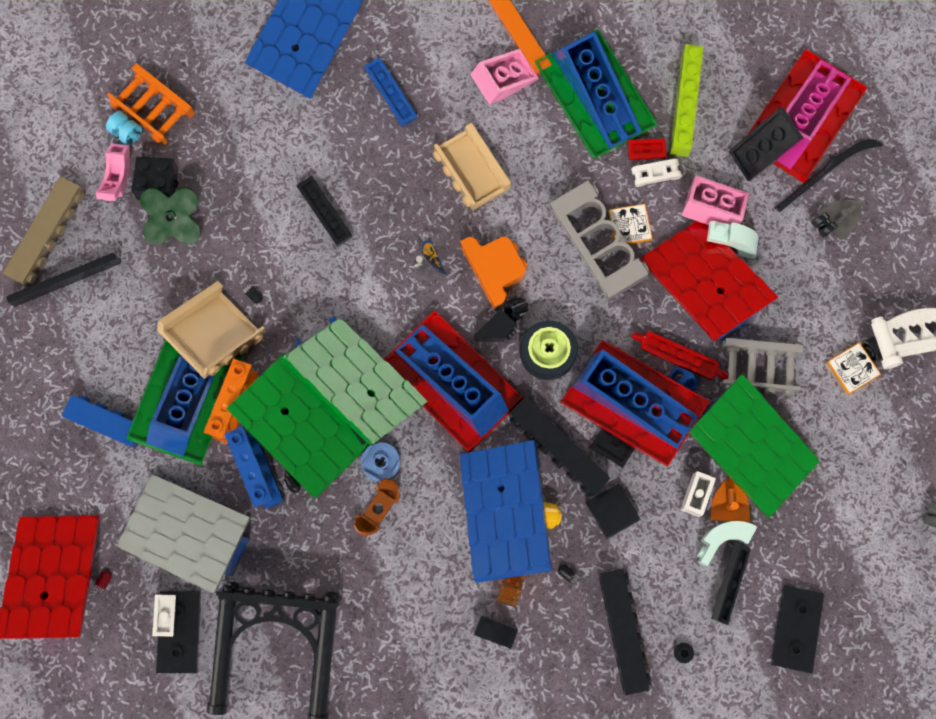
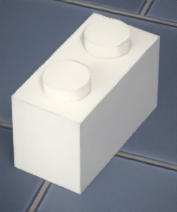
(698, 494)

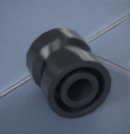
(820, 223)

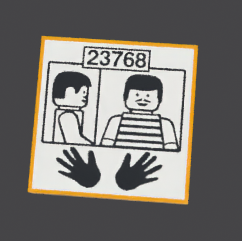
(632, 223)
(853, 368)

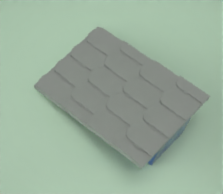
(185, 534)

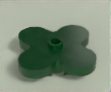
(180, 206)

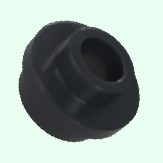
(677, 653)

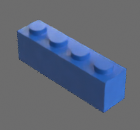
(99, 419)

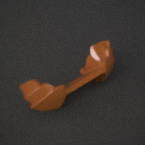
(387, 495)

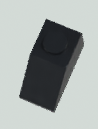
(497, 329)
(495, 632)

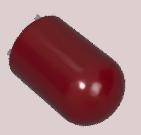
(103, 580)

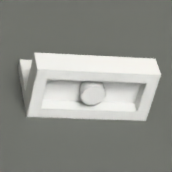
(164, 615)

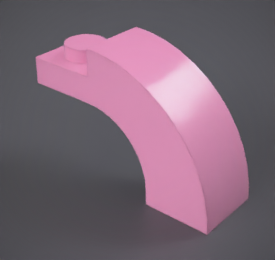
(116, 172)

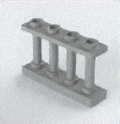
(771, 349)

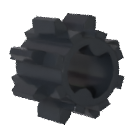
(516, 307)

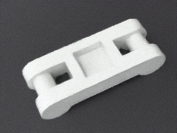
(656, 172)

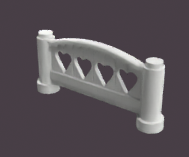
(892, 347)

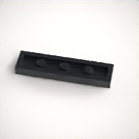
(324, 211)
(731, 583)

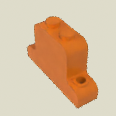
(495, 266)

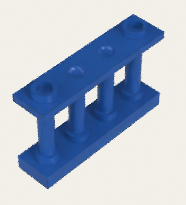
(254, 468)

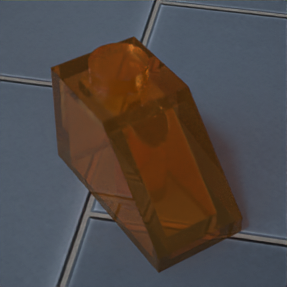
(511, 590)

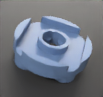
(378, 451)

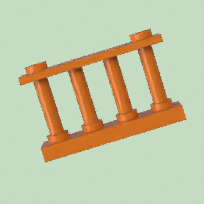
(154, 87)
(236, 382)

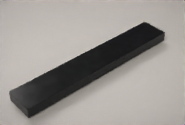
(64, 279)

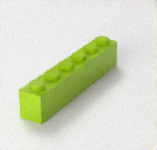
(686, 100)

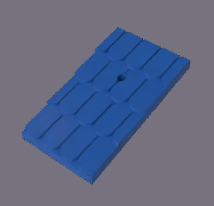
(315, 28)
(505, 512)

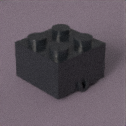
(154, 173)

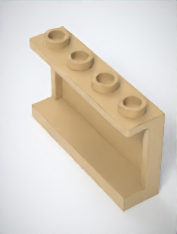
(472, 168)

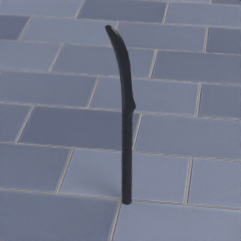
(833, 162)

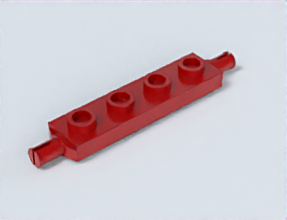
(679, 355)

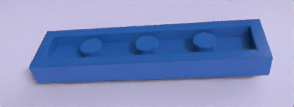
(390, 92)

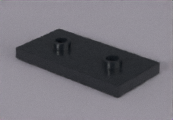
(766, 144)
(797, 629)
(181, 650)

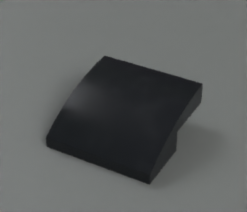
(612, 511)

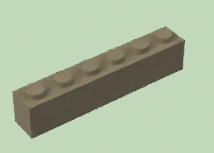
(44, 232)

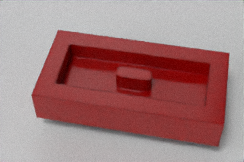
(646, 149)

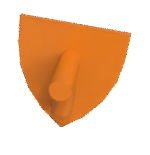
(730, 503)

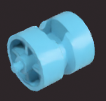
(121, 126)

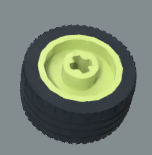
(550, 336)

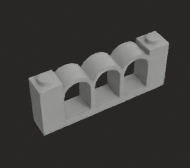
(572, 203)

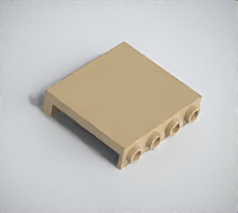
(209, 331)

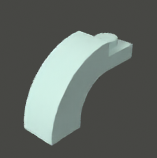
(736, 236)
(733, 530)

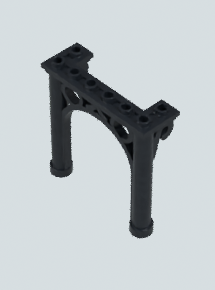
(225, 639)

